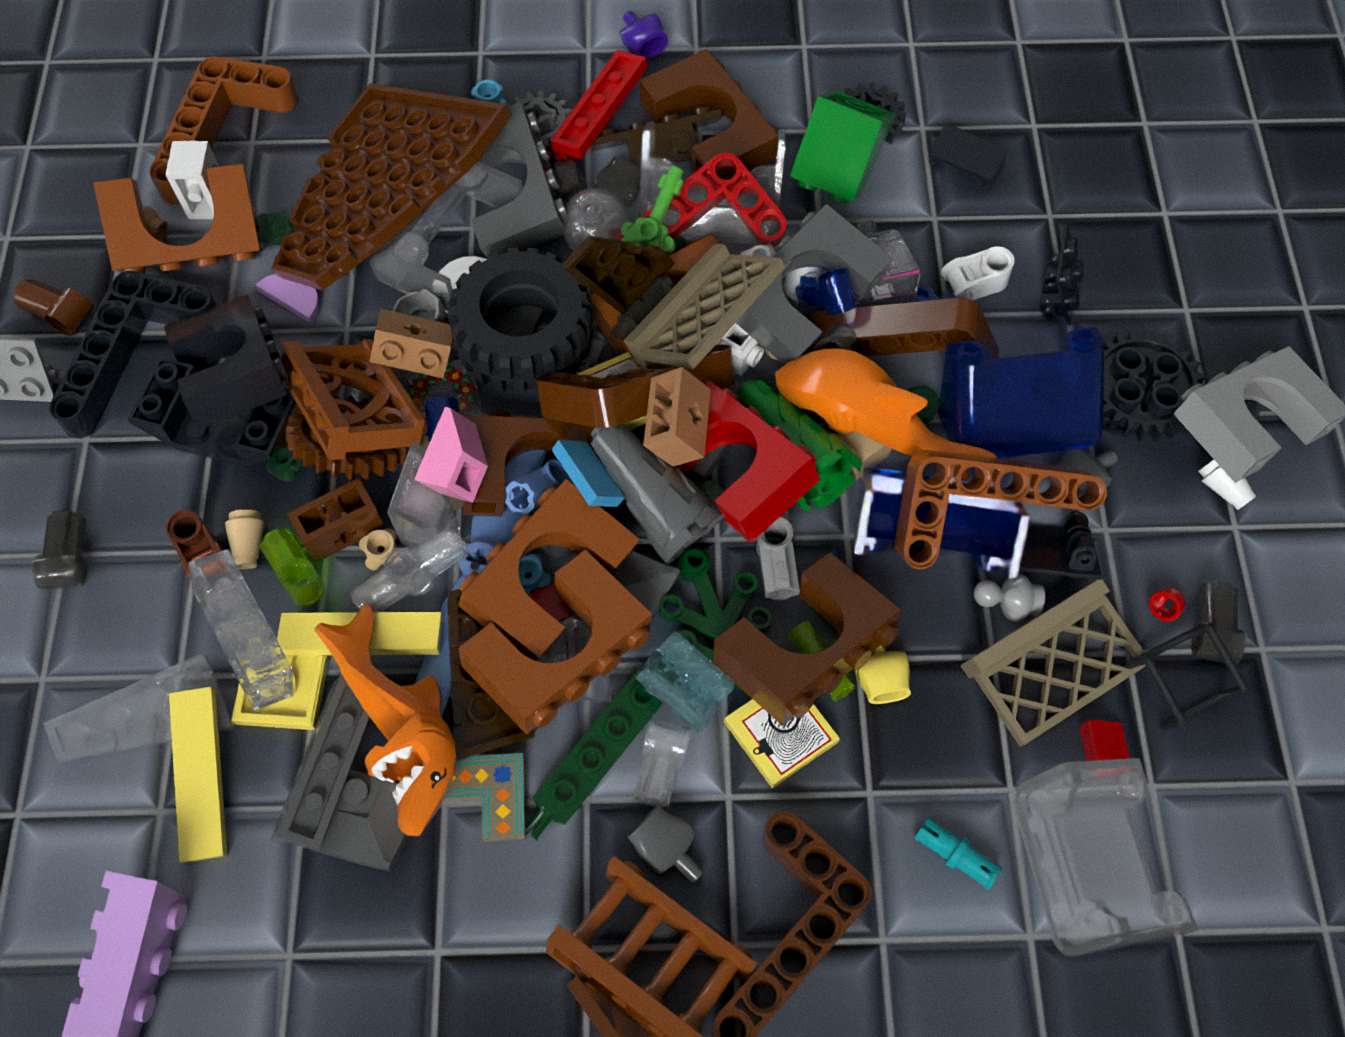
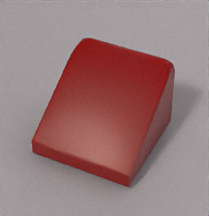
(1103, 740)

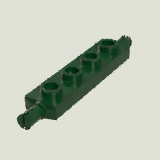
(593, 756)

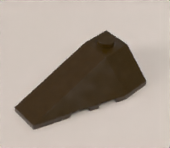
(617, 269)

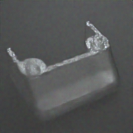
(721, 220)
(402, 258)

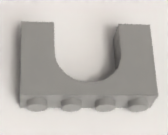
(1277, 380)

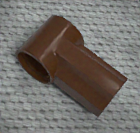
(61, 309)

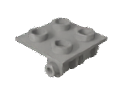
(24, 372)

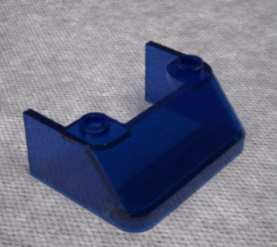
(983, 527)

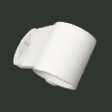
(974, 274)

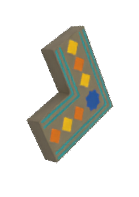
(500, 786)

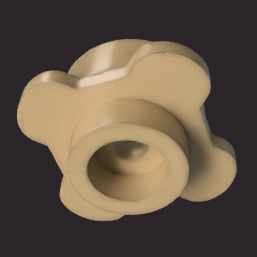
(371, 543)

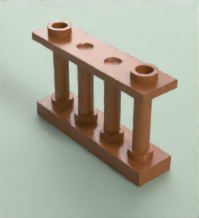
(609, 974)

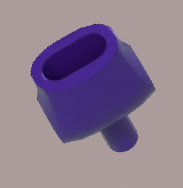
(643, 35)

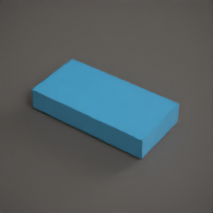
(587, 473)

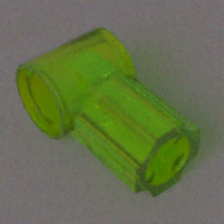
(292, 566)

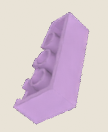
(127, 957)

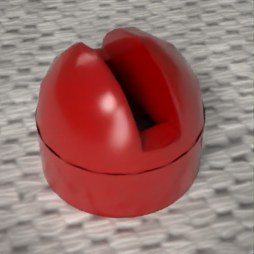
(1159, 599)

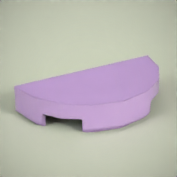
(292, 296)

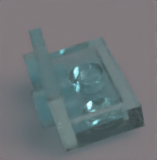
(685, 681)

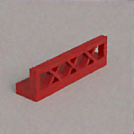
(597, 105)

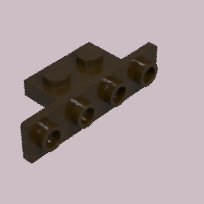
(672, 136)

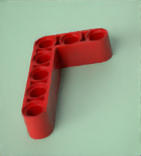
(726, 190)

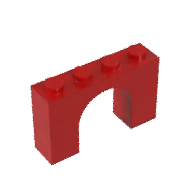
(776, 476)

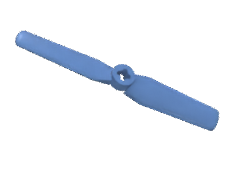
(485, 535)

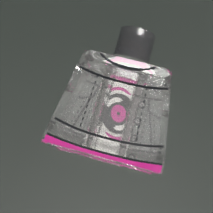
(903, 272)

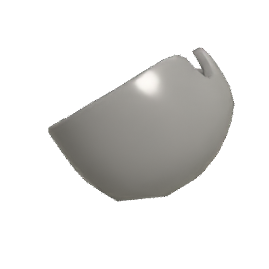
(421, 305)

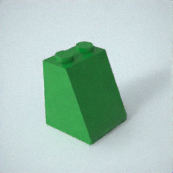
(841, 145)

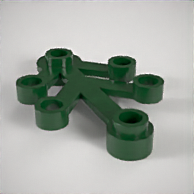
(716, 621)

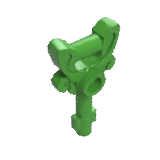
(651, 230)

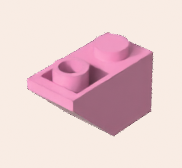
(454, 458)

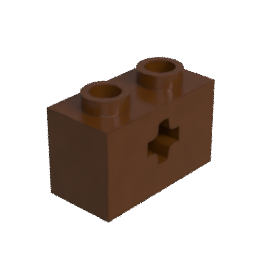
(335, 520)

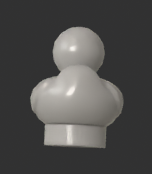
(1016, 597)

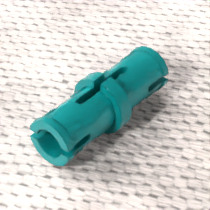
(958, 853)

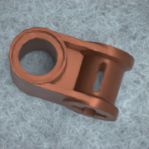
(193, 547)

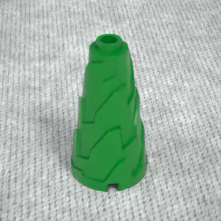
(832, 454)

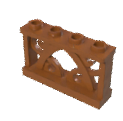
(355, 429)

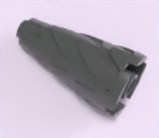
(656, 494)

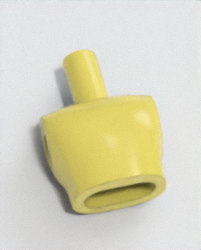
(885, 676)

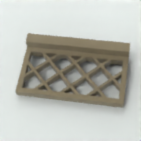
(684, 307)
(1031, 637)

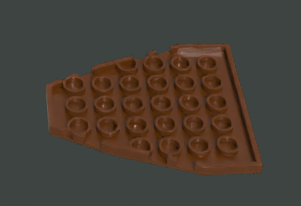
(384, 169)

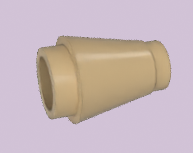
(244, 536)

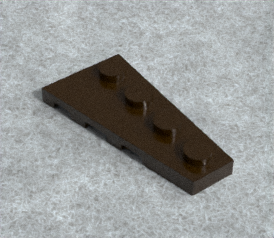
(477, 719)

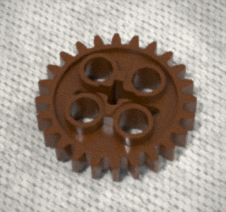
(307, 447)

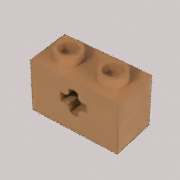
(411, 343)
(677, 417)

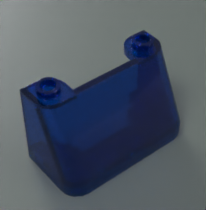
(1025, 400)

